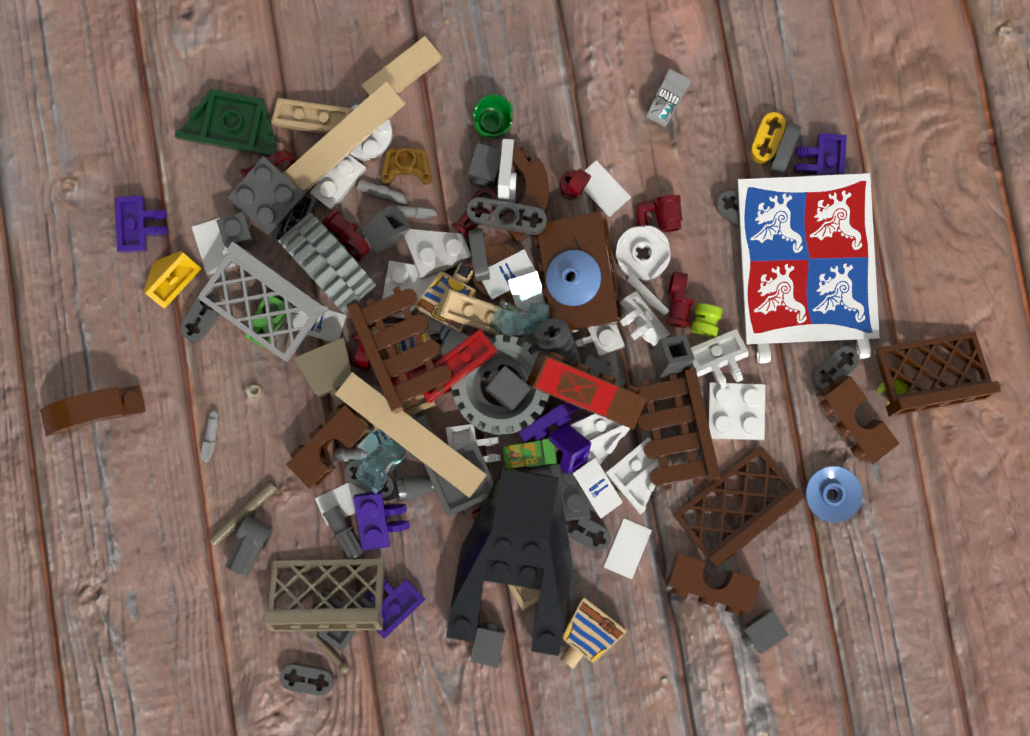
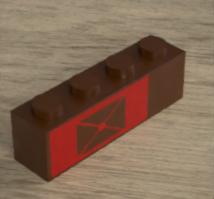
(586, 390)

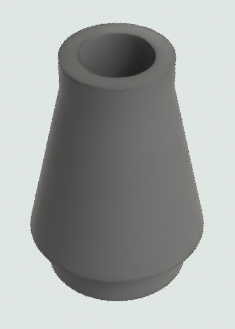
(413, 487)

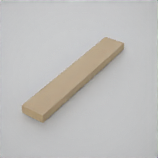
(345, 137)
(411, 435)

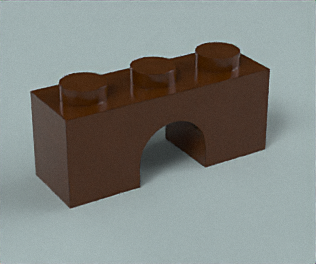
(840, 402)
(311, 461)
(736, 592)

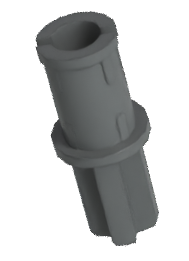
(343, 533)

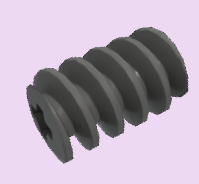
(556, 337)

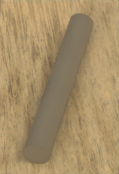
(245, 511)

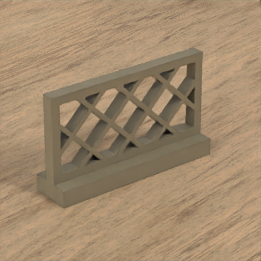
(325, 619)

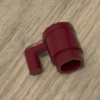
(667, 212)

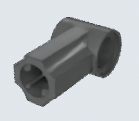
(252, 538)

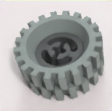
(327, 262)
(494, 418)

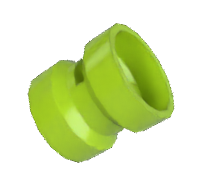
(706, 320)

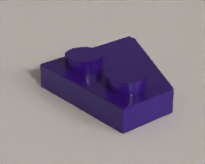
(557, 416)

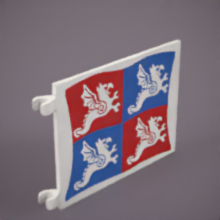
(808, 261)

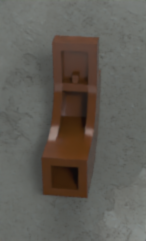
(536, 191)
(91, 407)

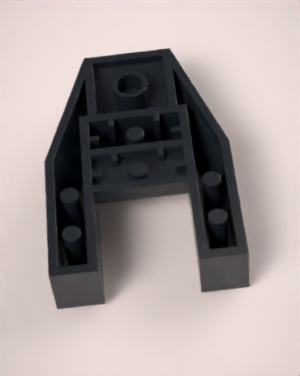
(520, 543)

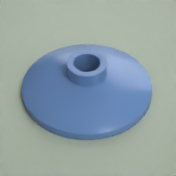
(586, 280)
(847, 498)

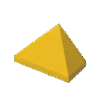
(169, 277)

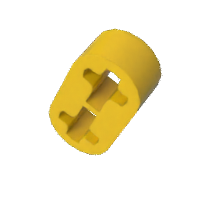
(774, 139)

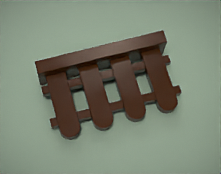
(388, 337)
(687, 442)

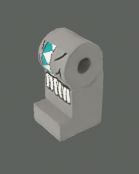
(668, 97)

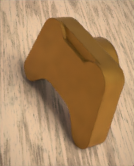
(406, 162)

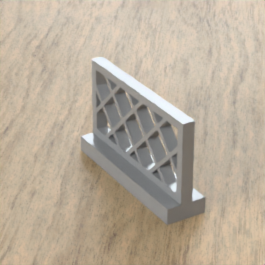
(275, 281)

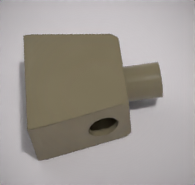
(327, 368)

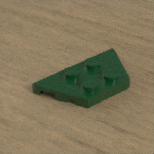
(231, 123)

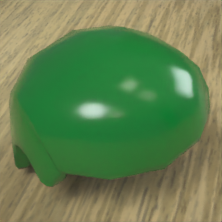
(492, 116)

